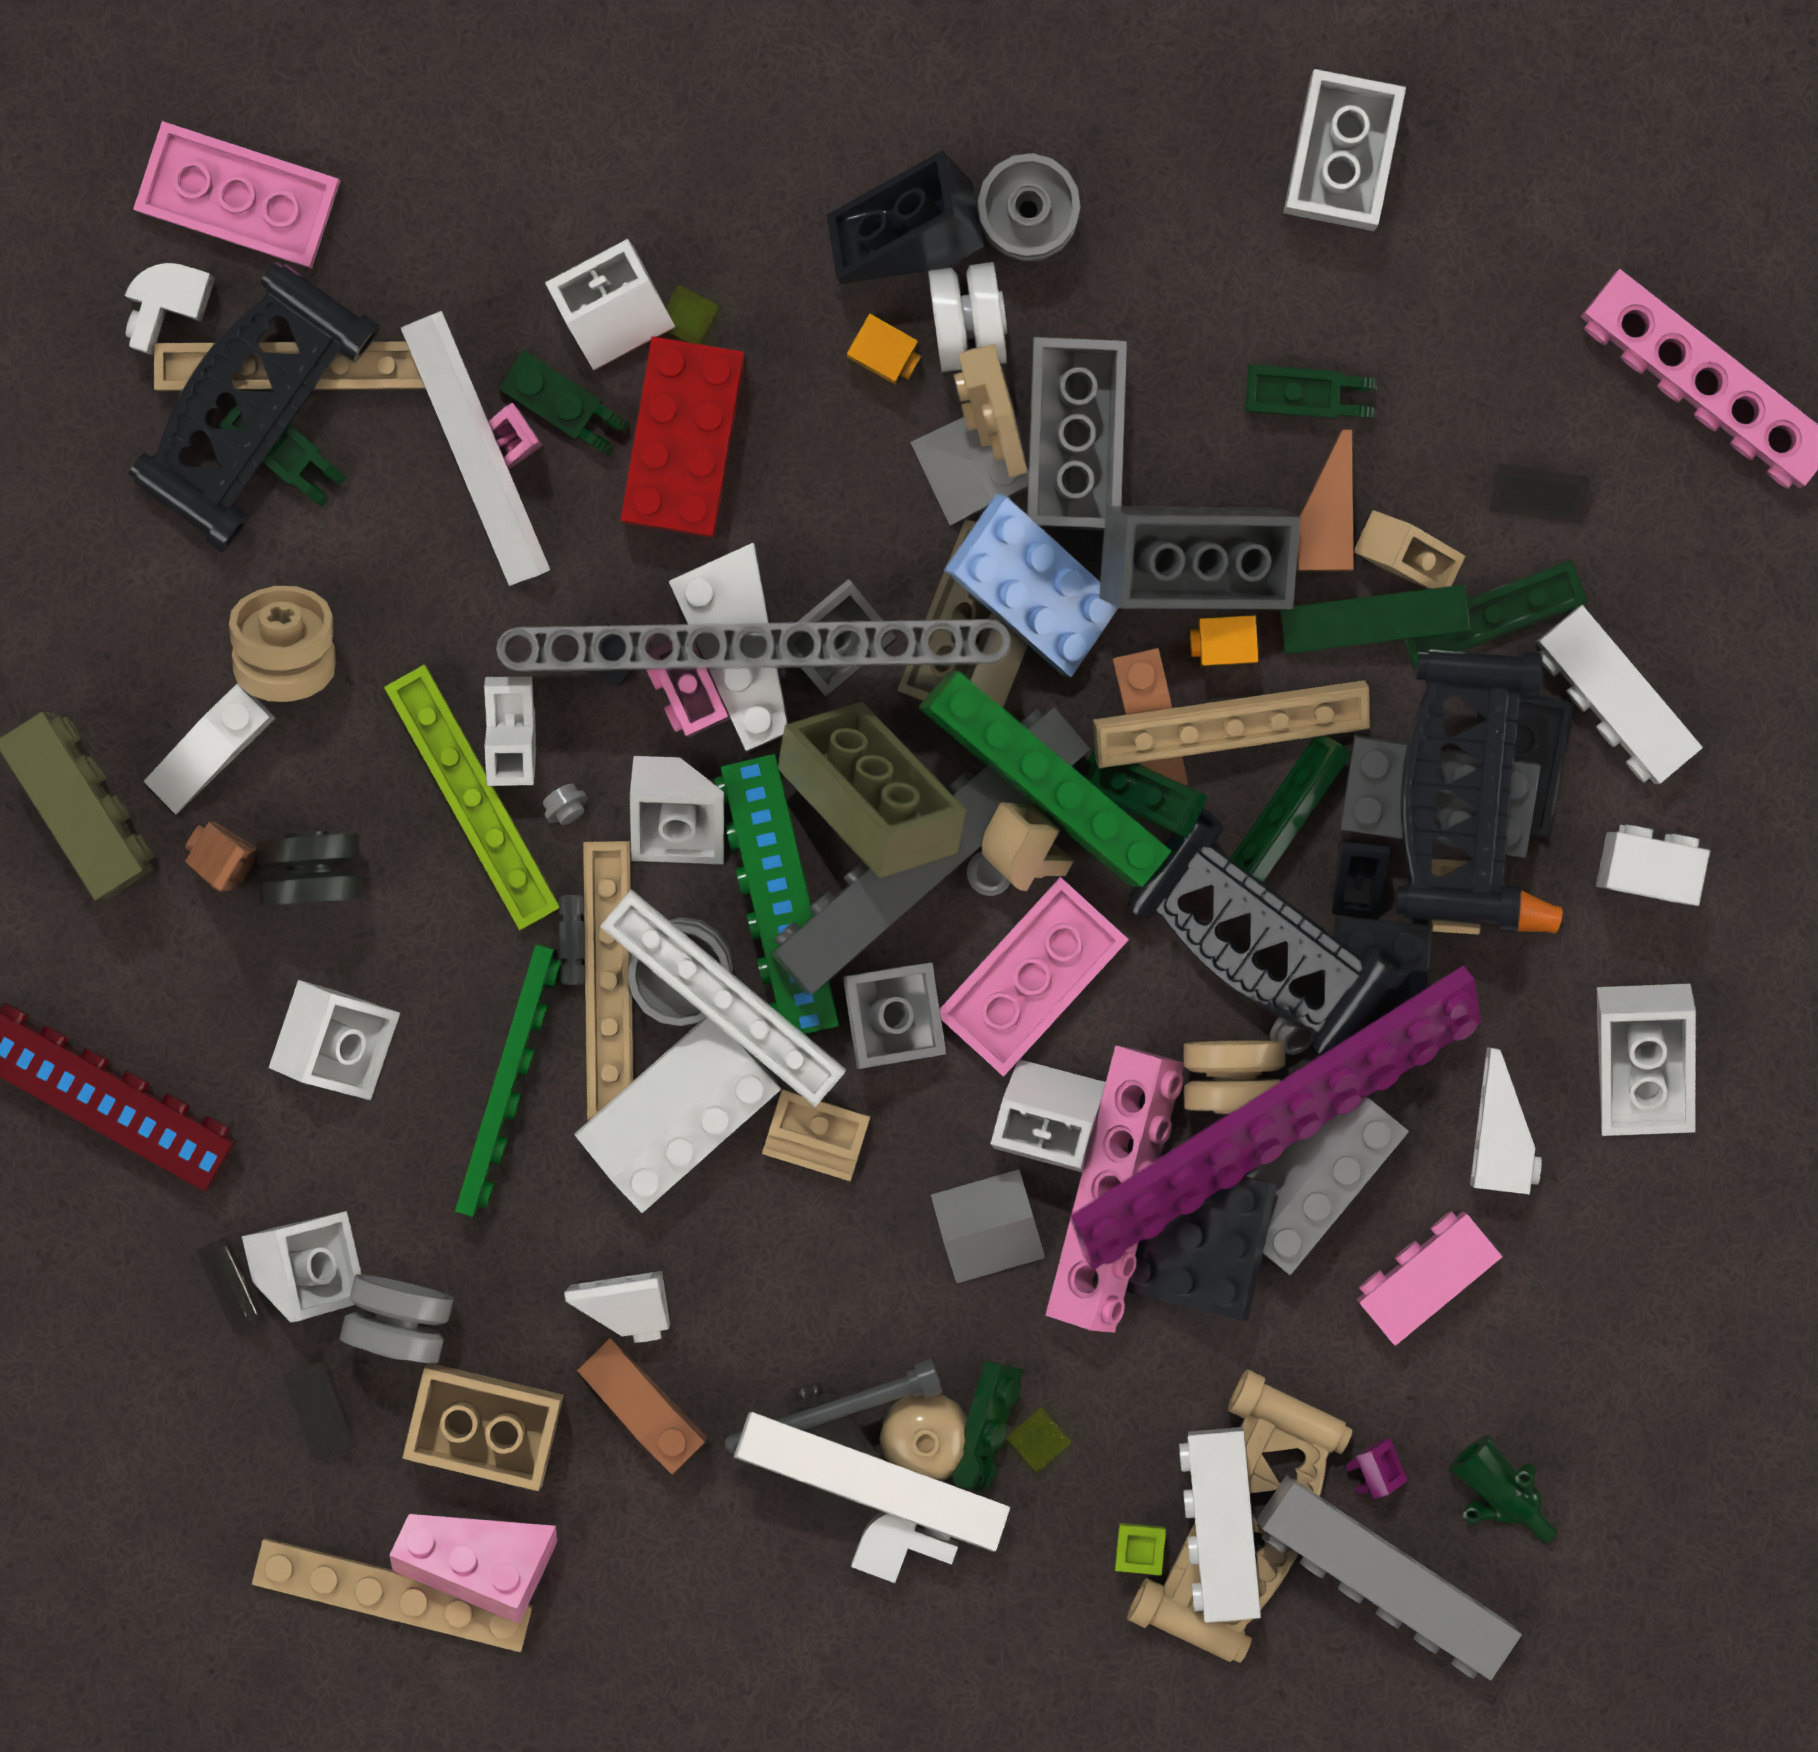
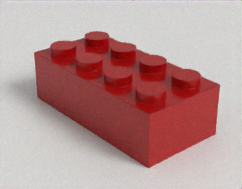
(683, 437)

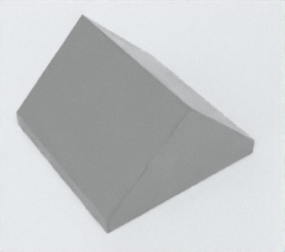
(842, 605)
(894, 1015)
(987, 1226)

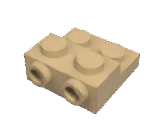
(989, 406)

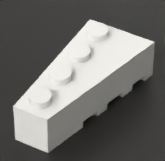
(733, 593)

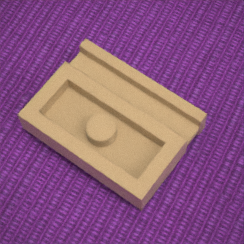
(816, 1137)

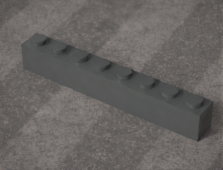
(870, 904)

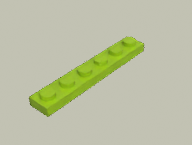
(472, 801)

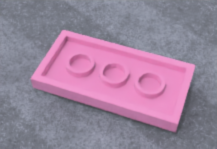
(236, 195)
(1032, 976)

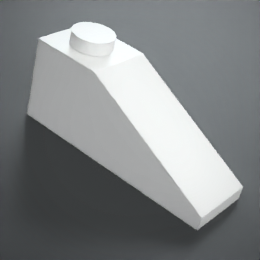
(209, 748)
(1503, 1142)

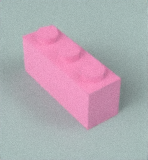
(1427, 1276)

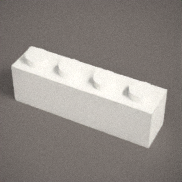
(1618, 696)
(1223, 1525)

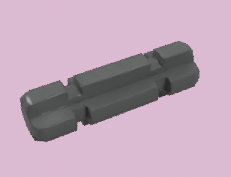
(572, 939)

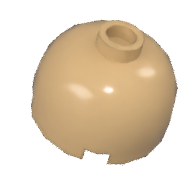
(924, 1435)

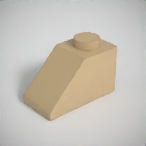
(1408, 552)

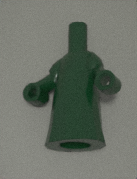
(1506, 1490)

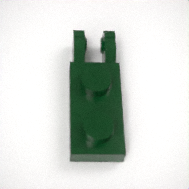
(1304, 392)
(559, 400)
(292, 457)
(986, 1426)

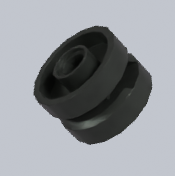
(309, 868)

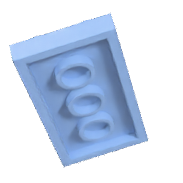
(1032, 585)

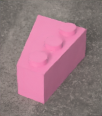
(476, 1560)

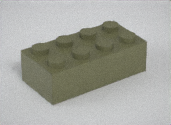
(871, 789)
(76, 806)

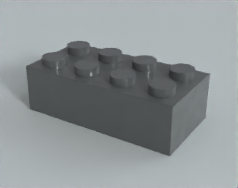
(1199, 557)
(1374, 793)

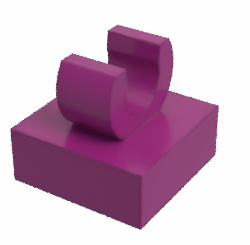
(1380, 1468)

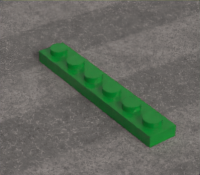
(514, 1061)

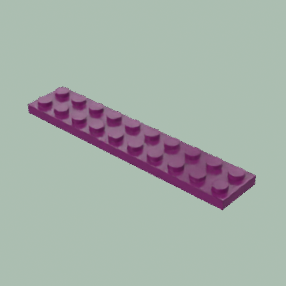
(1277, 1119)

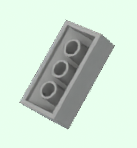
(1076, 431)
(1322, 1177)

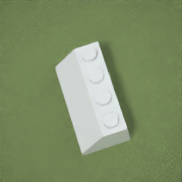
(676, 1112)

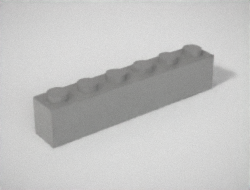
(1388, 1578)

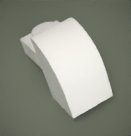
(164, 289)
(510, 731)
(887, 1541)

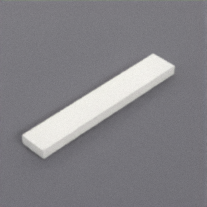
(475, 448)
(723, 998)
(871, 1482)

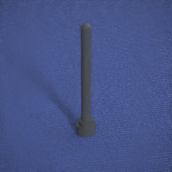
(919, 1381)

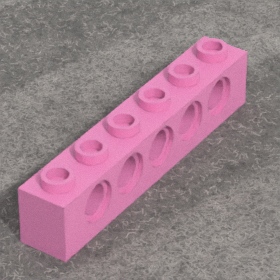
(1699, 353)
(1106, 1165)

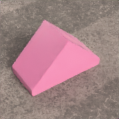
(513, 435)

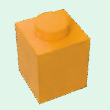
(884, 350)
(1225, 641)

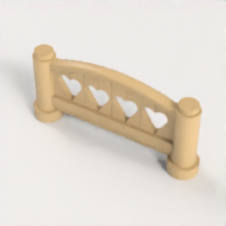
(1270, 1424)

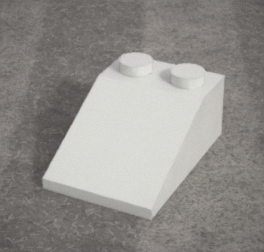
(1646, 1059)

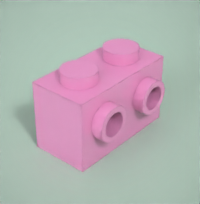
(692, 694)

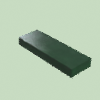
(1148, 794)

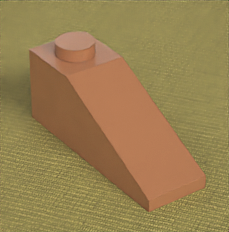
(1328, 515)
(1145, 689)
(220, 856)
(642, 1406)

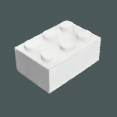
(1344, 150)

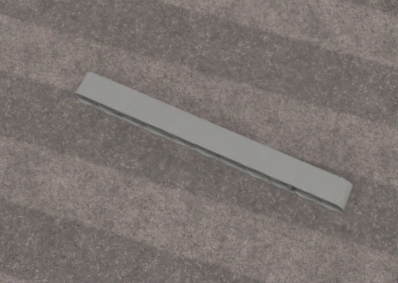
(731, 638)

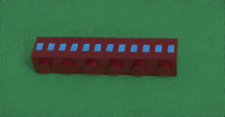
(111, 1102)

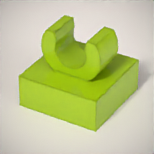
(1140, 1548)

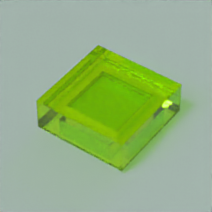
(690, 315)
(1038, 1439)

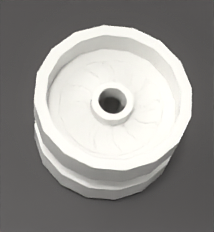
(969, 316)

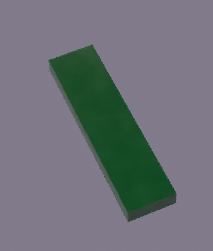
(1509, 609)
(1375, 619)
(1290, 806)

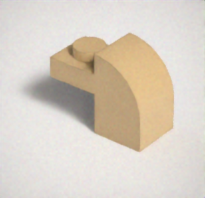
(1023, 845)

